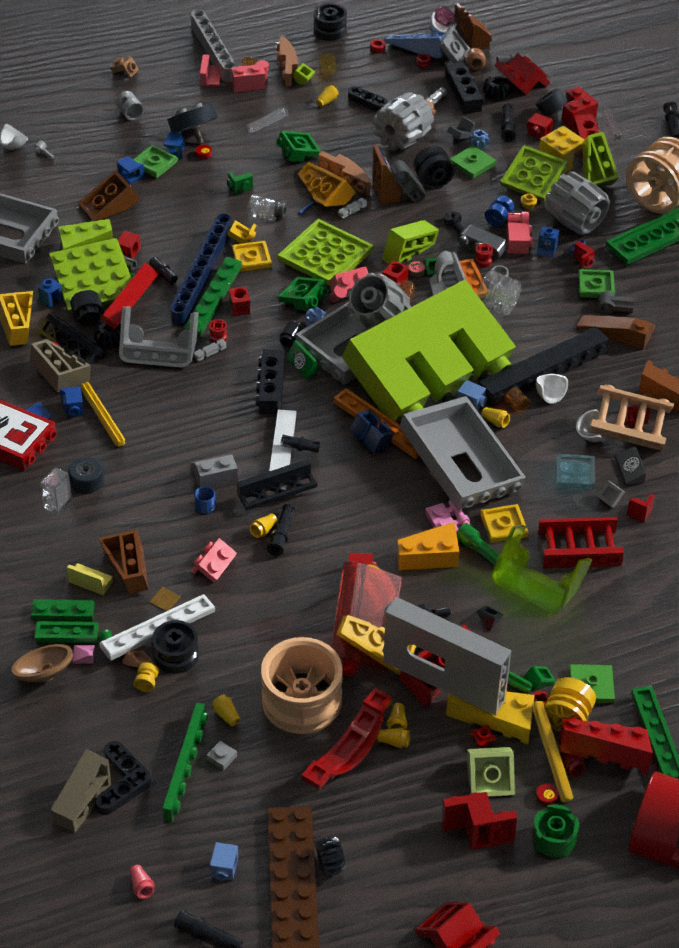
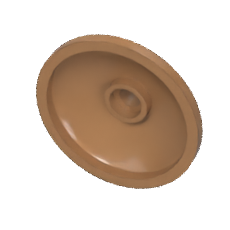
(42, 663)

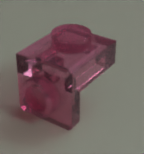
(445, 16)

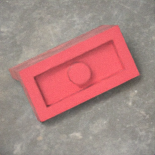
(208, 73)

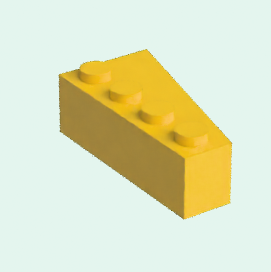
(511, 720)

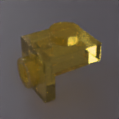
(327, 63)

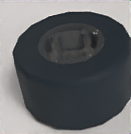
(551, 102)
(86, 475)

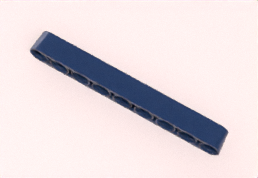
(200, 270)

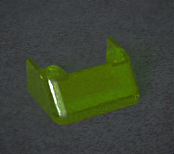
(530, 584)

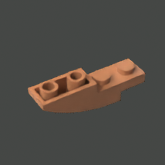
(288, 60)
(347, 170)

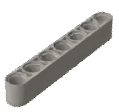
(212, 44)

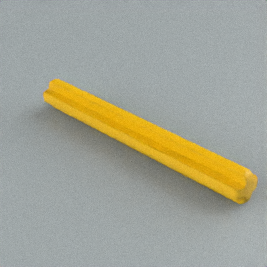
(102, 414)
(552, 751)

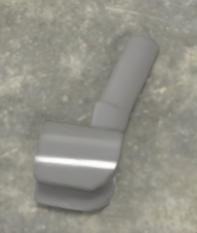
(41, 148)

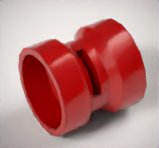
(483, 255)
(218, 330)

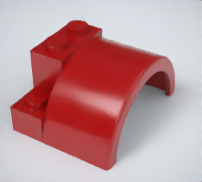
(657, 821)

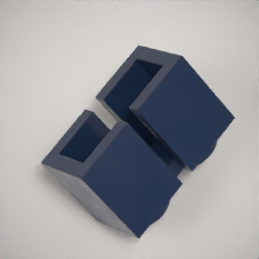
(366, 430)

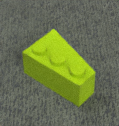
(408, 240)

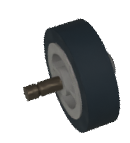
(192, 119)

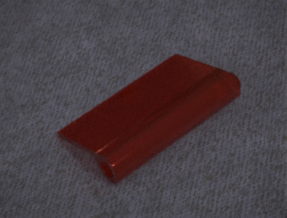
(364, 596)

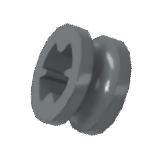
(280, 210)

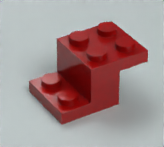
(523, 73)
(477, 818)
(457, 927)

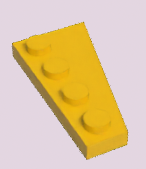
(366, 638)

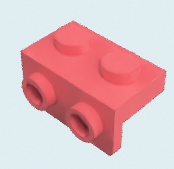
(215, 559)

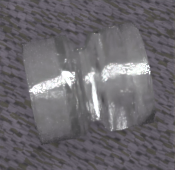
(261, 208)

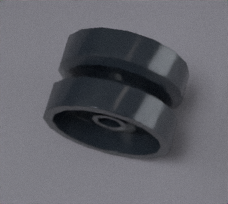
(330, 21)
(433, 167)
(175, 646)

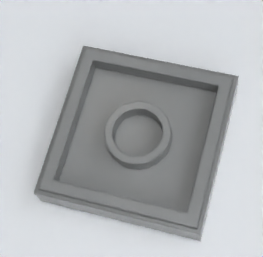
(454, 45)

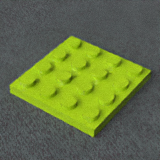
(325, 251)
(93, 268)

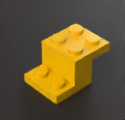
(562, 144)

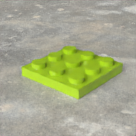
(533, 172)

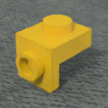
(241, 233)

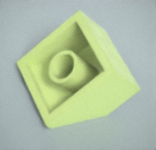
(491, 771)

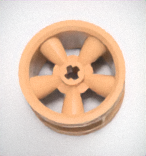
(651, 186)
(301, 706)

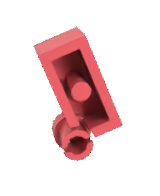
(250, 77)
(519, 233)
(343, 282)

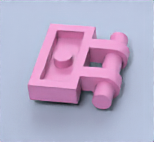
(440, 515)

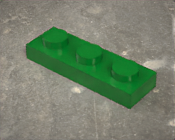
(62, 610)
(66, 632)

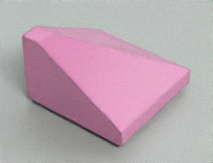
(83, 654)

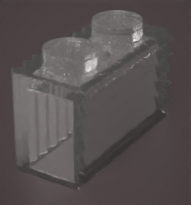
(56, 491)

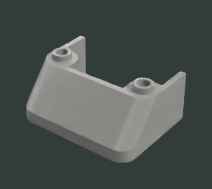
(136, 350)

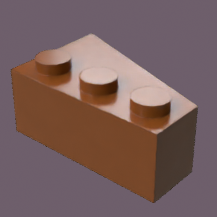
(659, 384)
(127, 559)

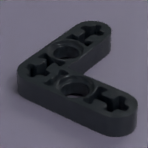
(129, 779)

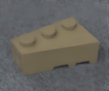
(57, 366)
(81, 790)

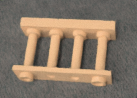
(618, 430)

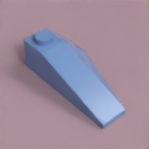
(419, 43)

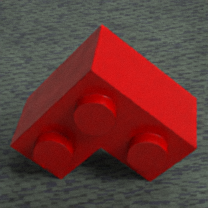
(578, 103)

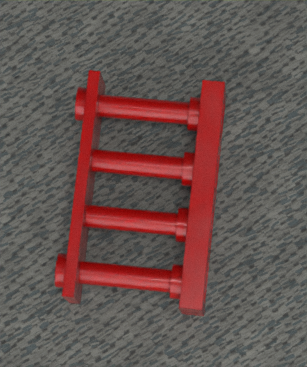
(569, 557)

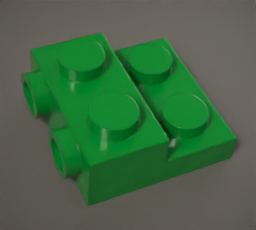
(297, 145)
(304, 293)

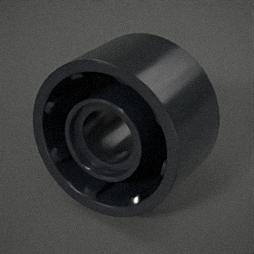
(87, 307)

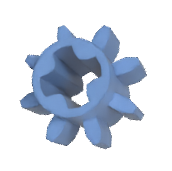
(479, 139)
(314, 315)

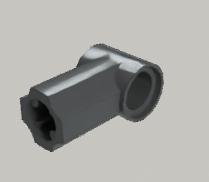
(609, 303)

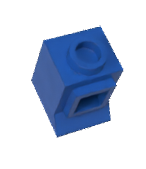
(174, 144)
(130, 169)
(547, 241)
(47, 289)
(72, 400)

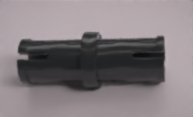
(157, 265)
(300, 443)

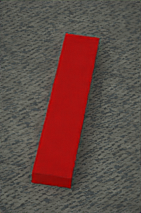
(129, 295)

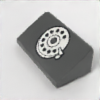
(631, 466)

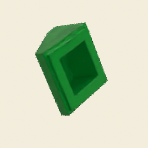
(430, 266)
(539, 677)

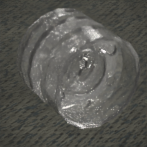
(499, 292)

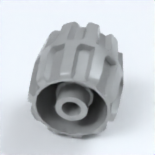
(403, 121)
(577, 203)
(376, 300)

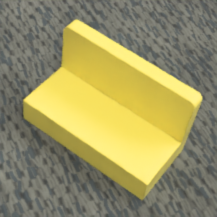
(89, 578)

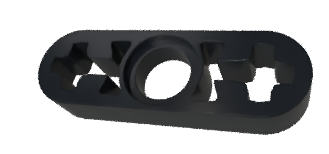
(360, 95)

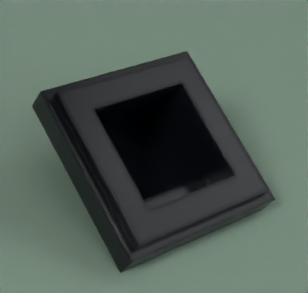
(489, 616)

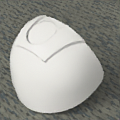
(436, 27)
(11, 137)
(552, 387)
(584, 423)

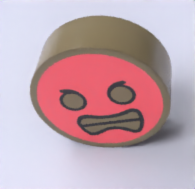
(416, 269)

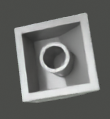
(216, 471)

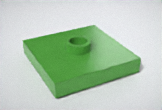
(156, 161)
(473, 161)
(595, 282)
(598, 678)

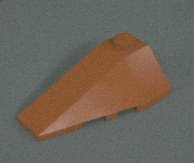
(472, 28)

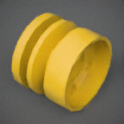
(569, 700)

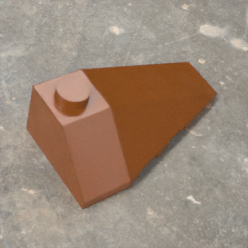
(620, 329)

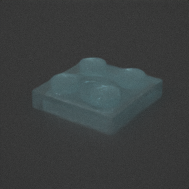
(575, 471)

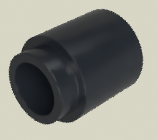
(289, 333)

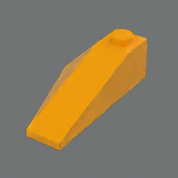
(325, 186)

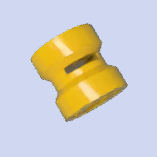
(146, 677)

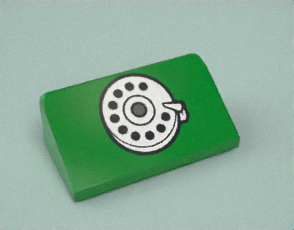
(302, 360)

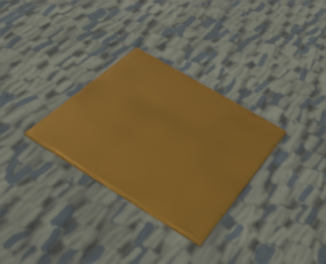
(165, 599)

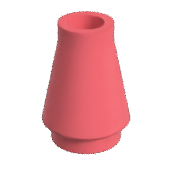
(141, 882)

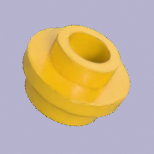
(528, 201)

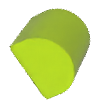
(303, 74)

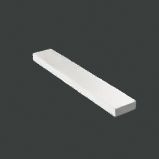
(282, 455)
(143, 632)

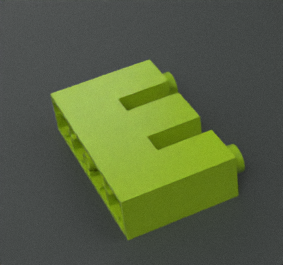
(428, 351)

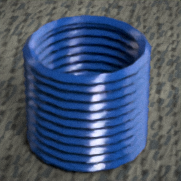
(205, 506)

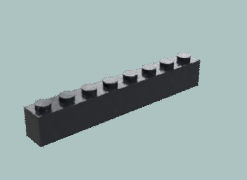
(553, 360)

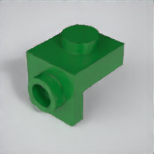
(240, 183)

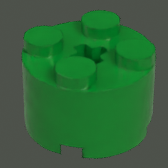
(555, 831)

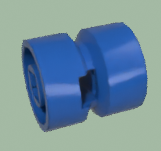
(498, 210)

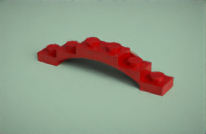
(353, 744)

